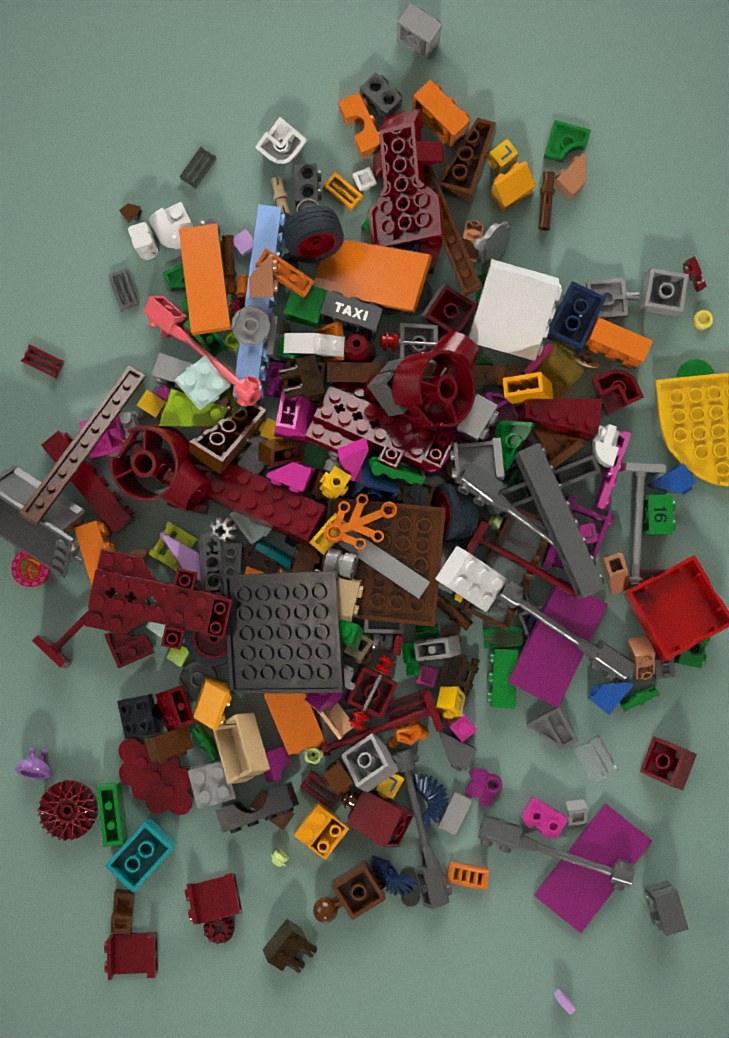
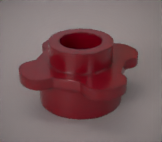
(236, 305)

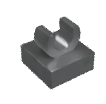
(664, 669)

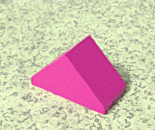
(352, 456)

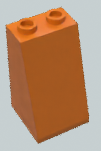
(295, 721)

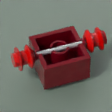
(371, 692)

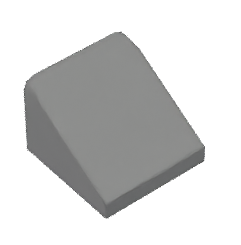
(577, 812)

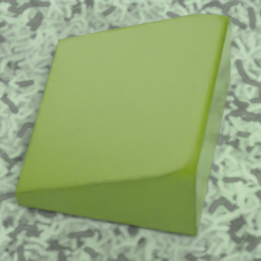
(178, 656)

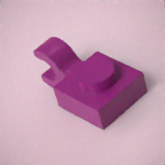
(274, 379)

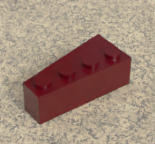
(563, 416)

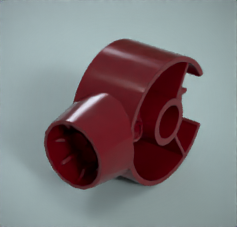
(450, 388)
(183, 479)

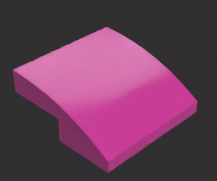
(110, 441)

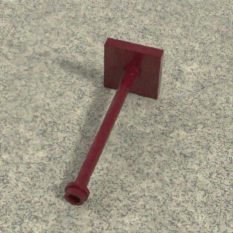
(480, 539)
(53, 650)
(428, 711)

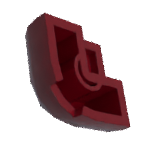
(616, 390)

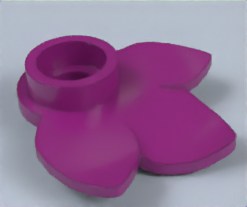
(480, 787)

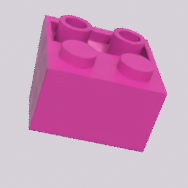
(294, 418)
(295, 475)

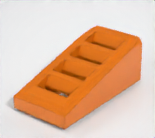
(467, 882)

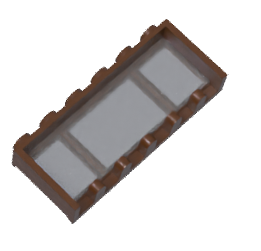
(523, 543)

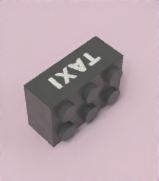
(354, 314)

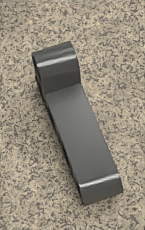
(213, 569)

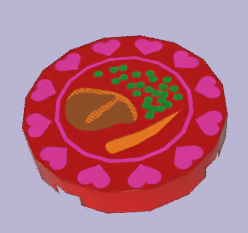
(28, 570)

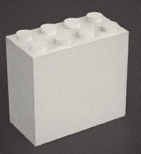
(515, 310)

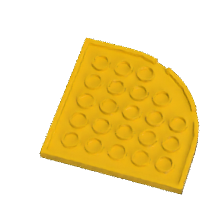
(696, 423)

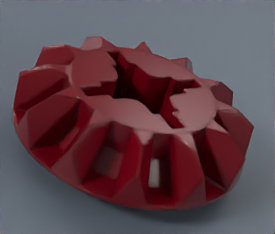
(220, 937)

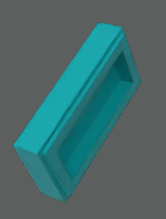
(274, 553)

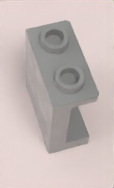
(485, 454)

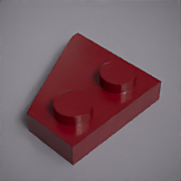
(128, 647)

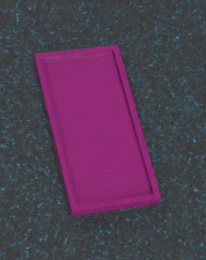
(550, 658)
(580, 892)

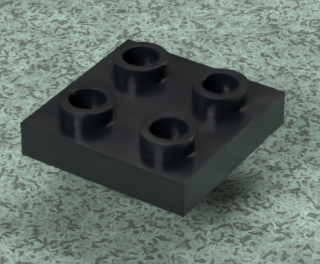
(139, 716)

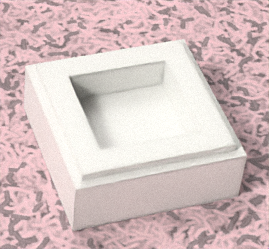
(364, 179)

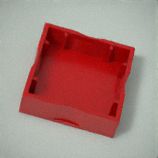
(678, 608)

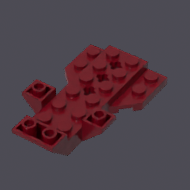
(399, 163)
(393, 436)
(176, 606)

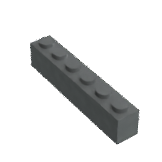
(564, 474)

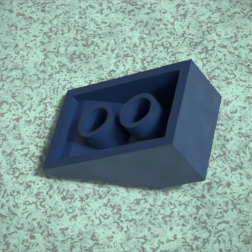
(575, 317)

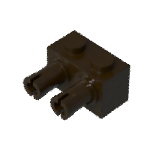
(311, 382)
(285, 944)

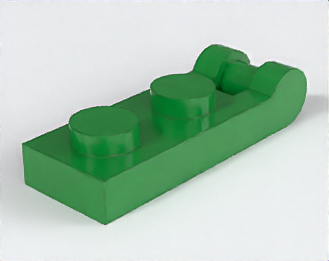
(404, 472)

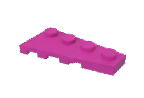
(609, 477)

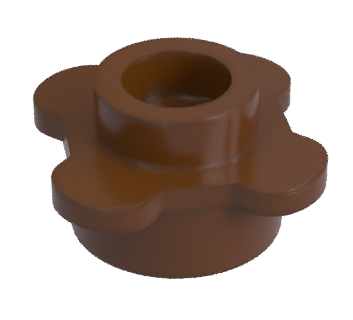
(452, 630)
(349, 798)

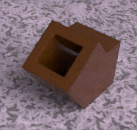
(131, 212)

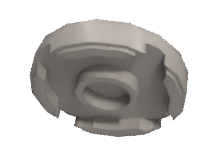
(251, 325)

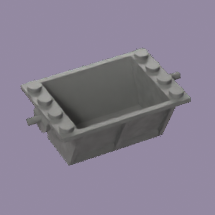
(53, 537)

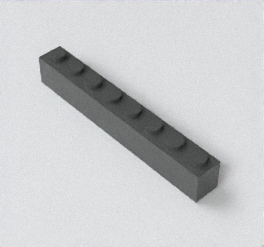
(559, 521)

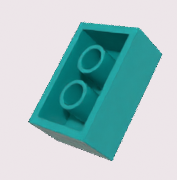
(141, 854)

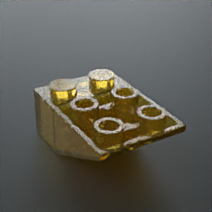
(560, 370)

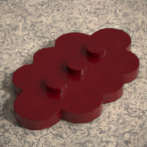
(160, 785)

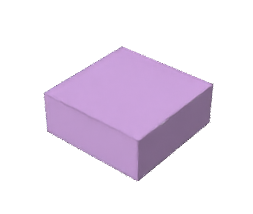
(243, 242)
(564, 1001)

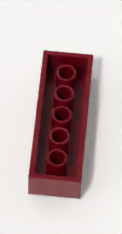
(267, 503)

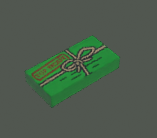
(501, 638)

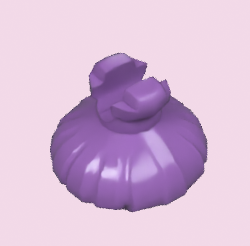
(34, 766)

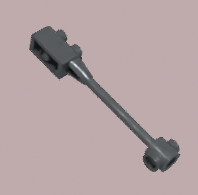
(486, 491)
(601, 655)
(510, 837)
(431, 873)

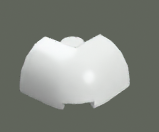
(281, 142)
(167, 224)
(604, 445)

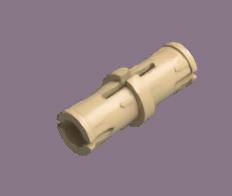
(280, 196)

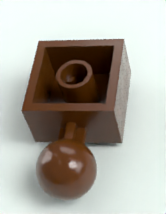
(354, 902)

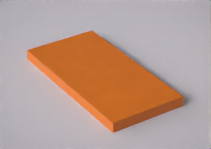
(375, 274)

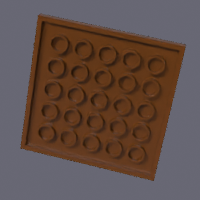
(412, 538)

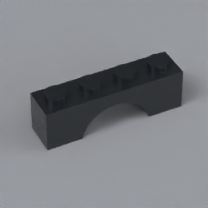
(236, 814)

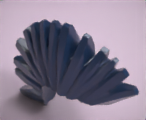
(432, 797)
(391, 878)

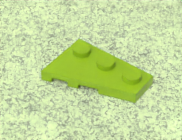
(183, 412)

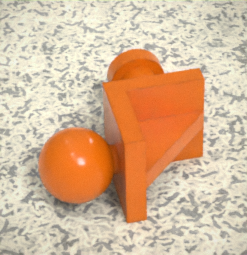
(408, 734)

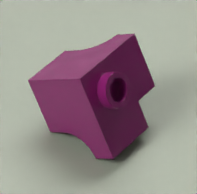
(323, 700)
(277, 760)

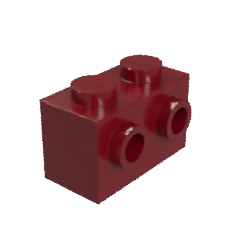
(175, 708)

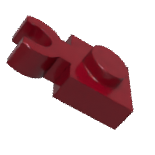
(692, 268)

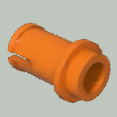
(242, 282)

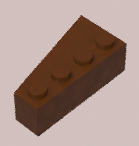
(466, 168)
(225, 440)
(308, 557)

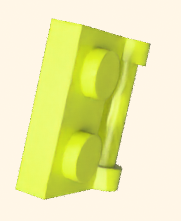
(182, 536)

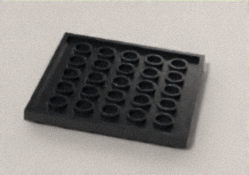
(284, 633)

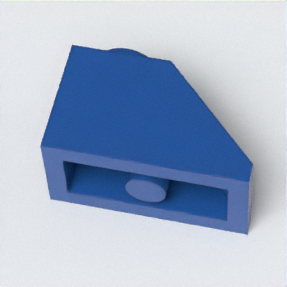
(675, 481)
(609, 694)

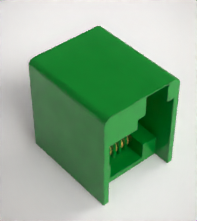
(306, 309)

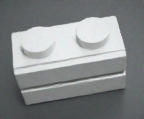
(143, 241)

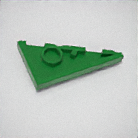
(513, 436)

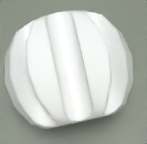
(226, 525)

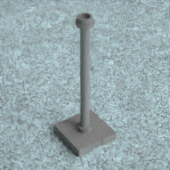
(641, 471)

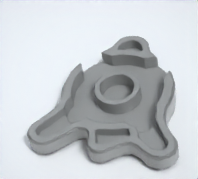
(493, 244)

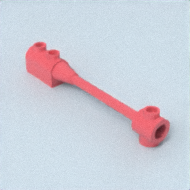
(172, 320)

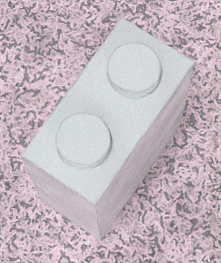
(314, 343)

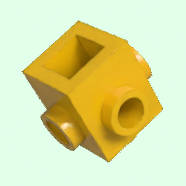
(335, 477)

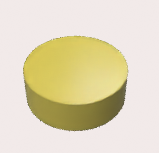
(702, 320)

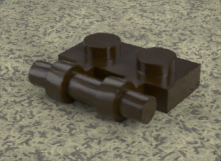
(453, 670)

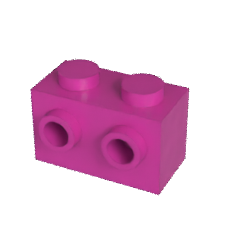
(543, 817)

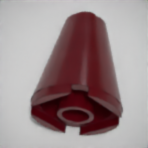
(358, 349)

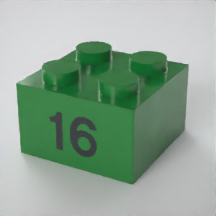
(658, 515)

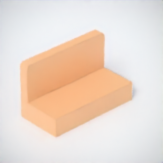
(337, 720)

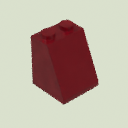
(380, 819)

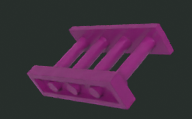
(606, 520)

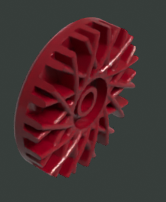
(57, 818)

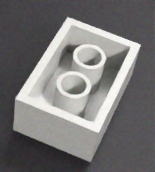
(471, 578)

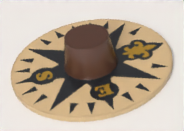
(585, 359)

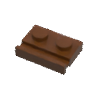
(568, 448)

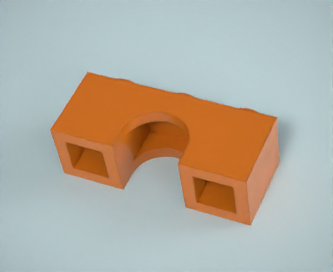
(355, 111)

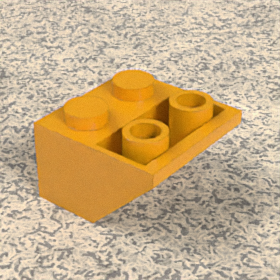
(512, 186)
(212, 702)
(321, 830)

